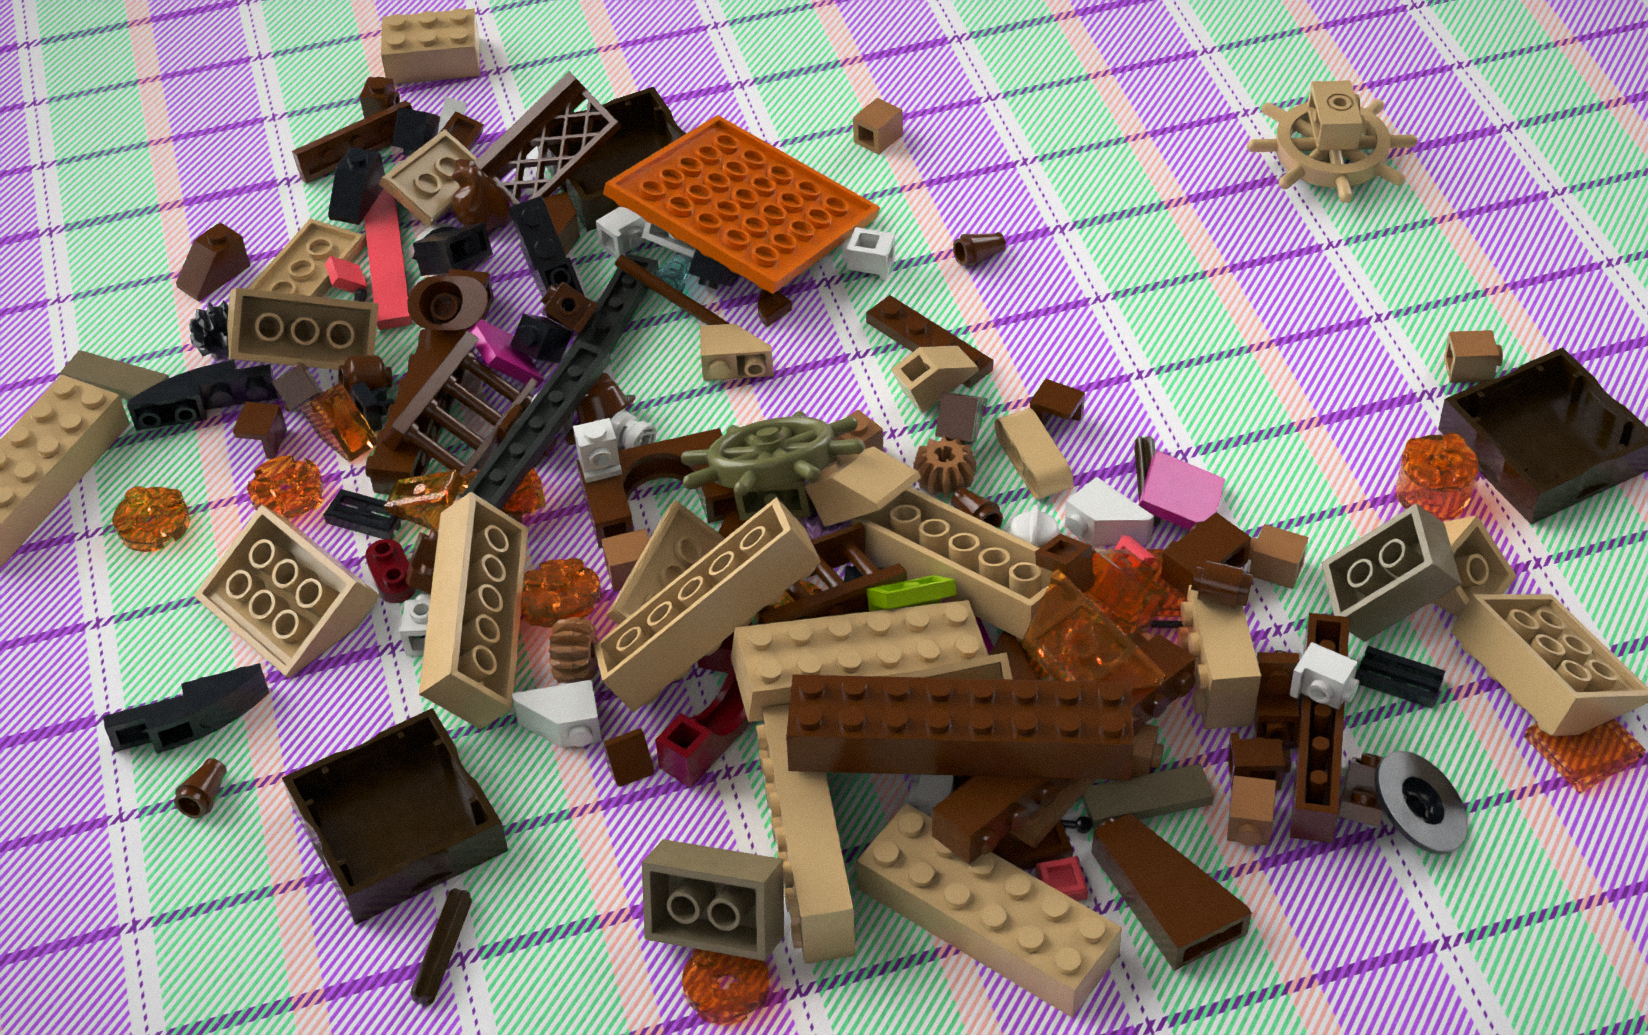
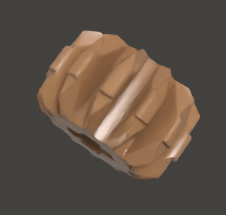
(945, 466)
(573, 650)

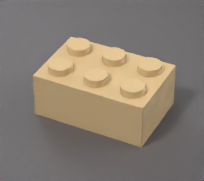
(430, 46)
(1224, 664)

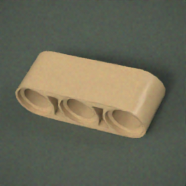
(1033, 453)

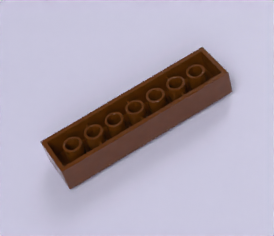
(960, 727)

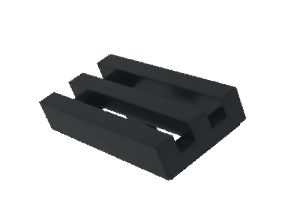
(361, 519)
(1401, 672)

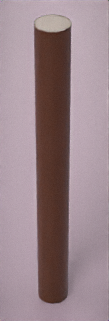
(668, 291)

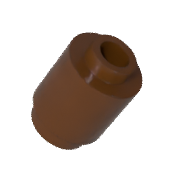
(1222, 584)

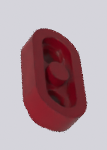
(388, 570)

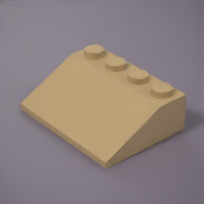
(284, 593)
(1548, 661)

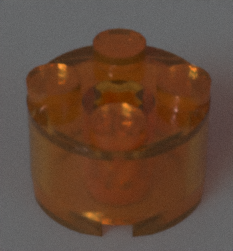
(1437, 475)

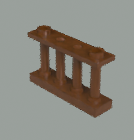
(446, 382)
(841, 597)

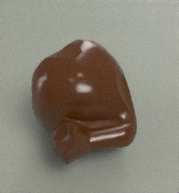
(478, 197)

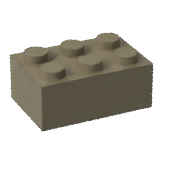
(1391, 572)
(713, 899)

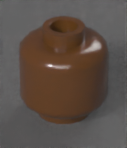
(367, 369)

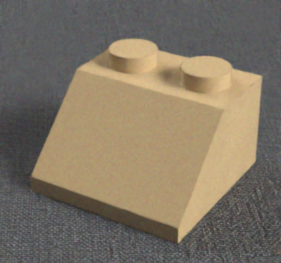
(859, 485)
(1478, 562)

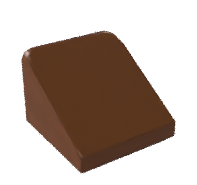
(628, 757)

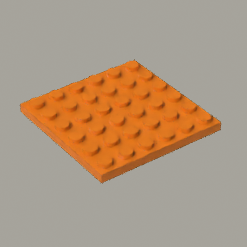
(742, 202)

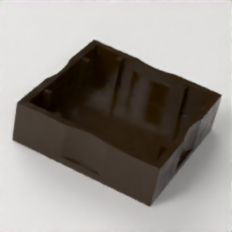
(644, 130)
(1548, 435)
(395, 816)

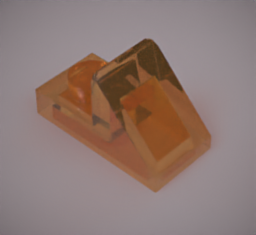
(424, 497)

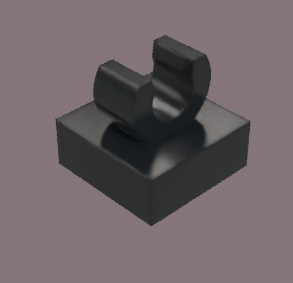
(371, 404)

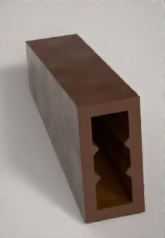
(1167, 892)

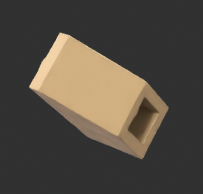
(733, 353)
(932, 372)

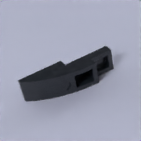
(543, 248)
(192, 393)
(201, 710)

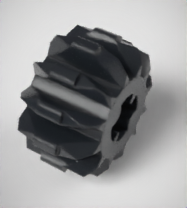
(210, 330)

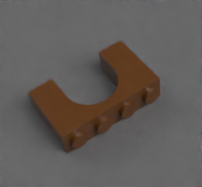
(609, 497)

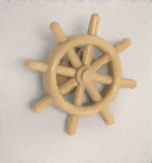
(1333, 131)

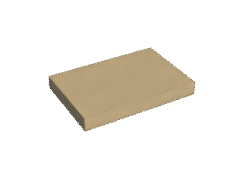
(425, 178)

